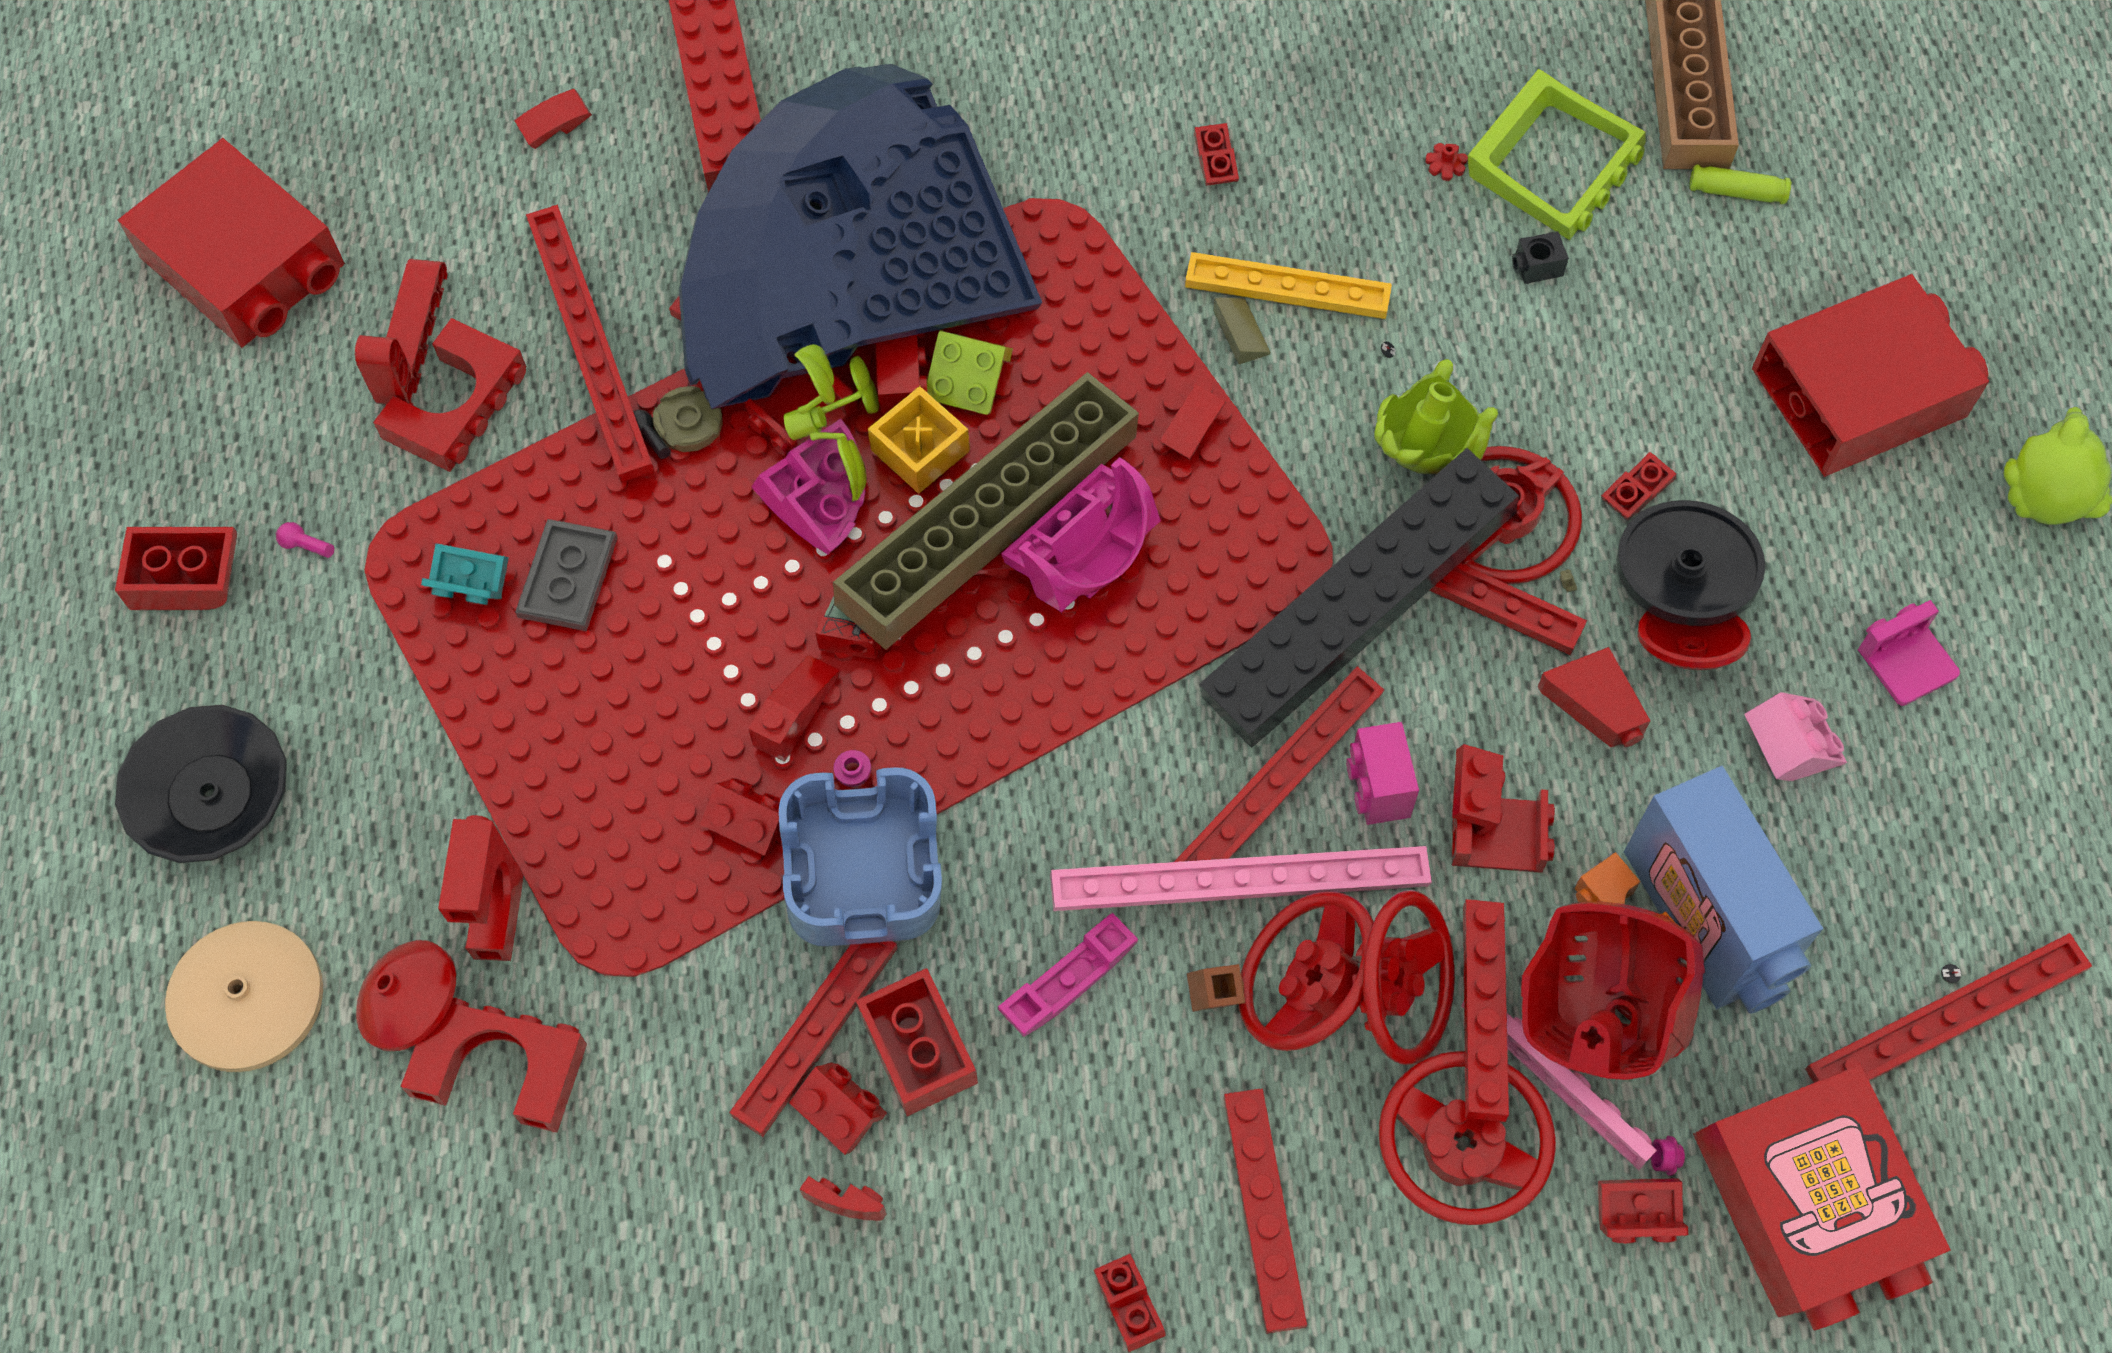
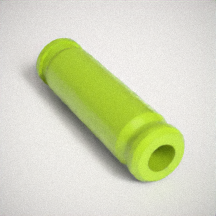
(1740, 184)

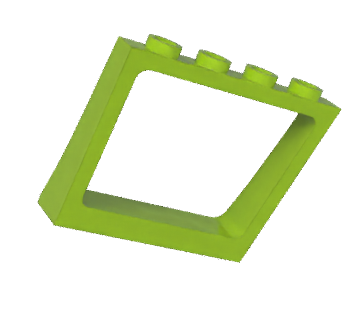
(1514, 122)

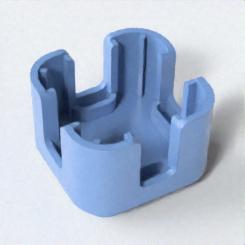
(860, 859)

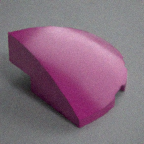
(813, 491)

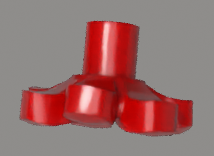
(1446, 161)

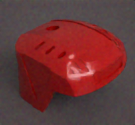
(1628, 963)

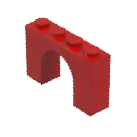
(447, 435)
(482, 888)
(550, 1051)

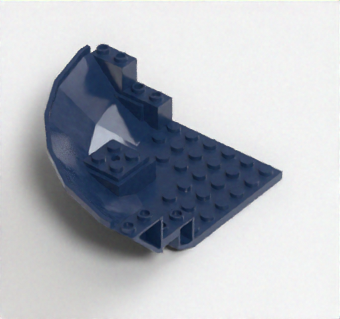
(896, 251)

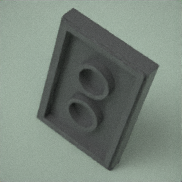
(566, 575)

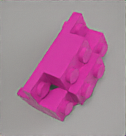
(1076, 545)

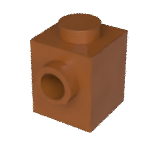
(1216, 987)

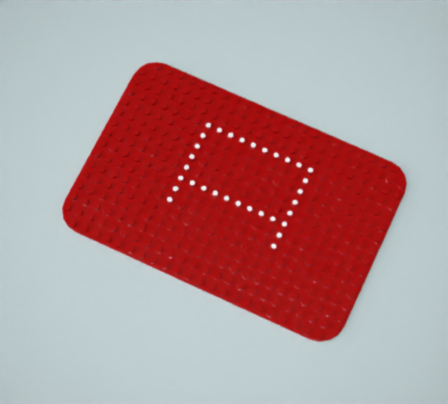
(615, 734)

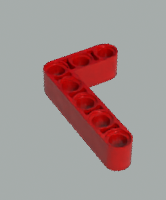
(393, 361)

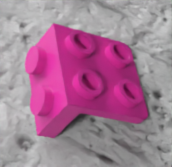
(1908, 654)

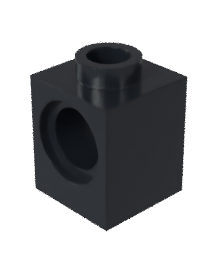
(1545, 247)

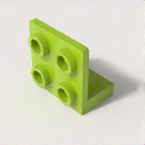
(966, 372)

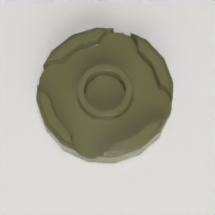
(687, 420)

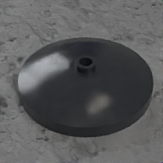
(1690, 563)

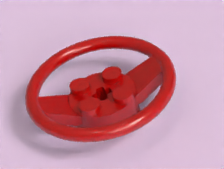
(1532, 486)
(1395, 975)
(1317, 979)
(1491, 1156)

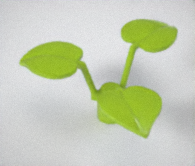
(810, 419)

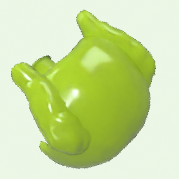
(1432, 424)
(2061, 474)

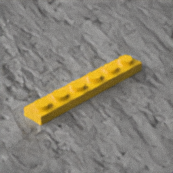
(1288, 285)

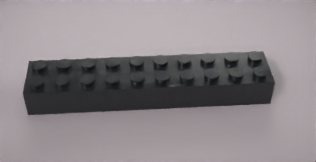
(1359, 597)

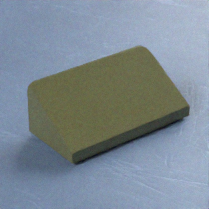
(1240, 329)

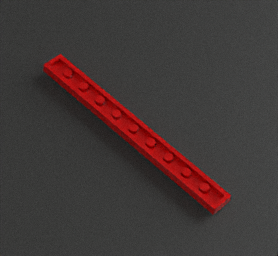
(590, 344)

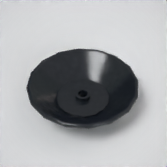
(180, 760)

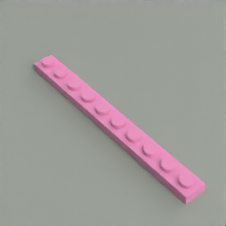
(1239, 878)

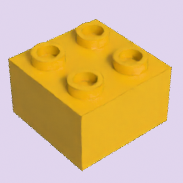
(919, 439)

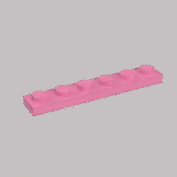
(1576, 1093)

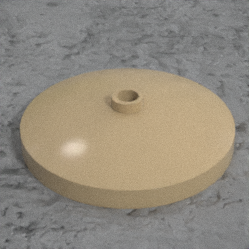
(260, 1022)

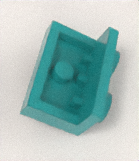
(466, 572)

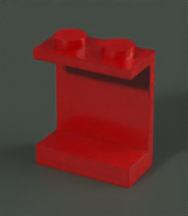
(797, 393)
(1514, 844)

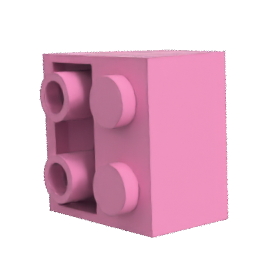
(1795, 736)

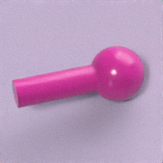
(292, 535)

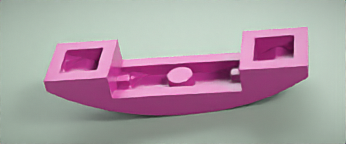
(1070, 977)

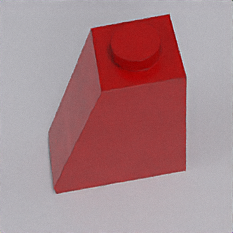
(1597, 697)

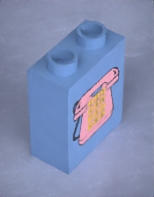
(1726, 887)

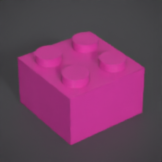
(1382, 773)

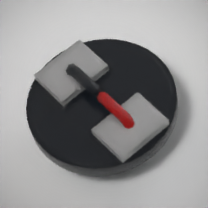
(1387, 349)
(1951, 973)

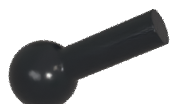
(645, 423)

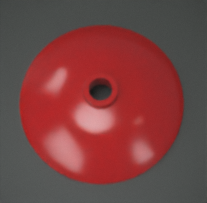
(1694, 646)
(405, 995)

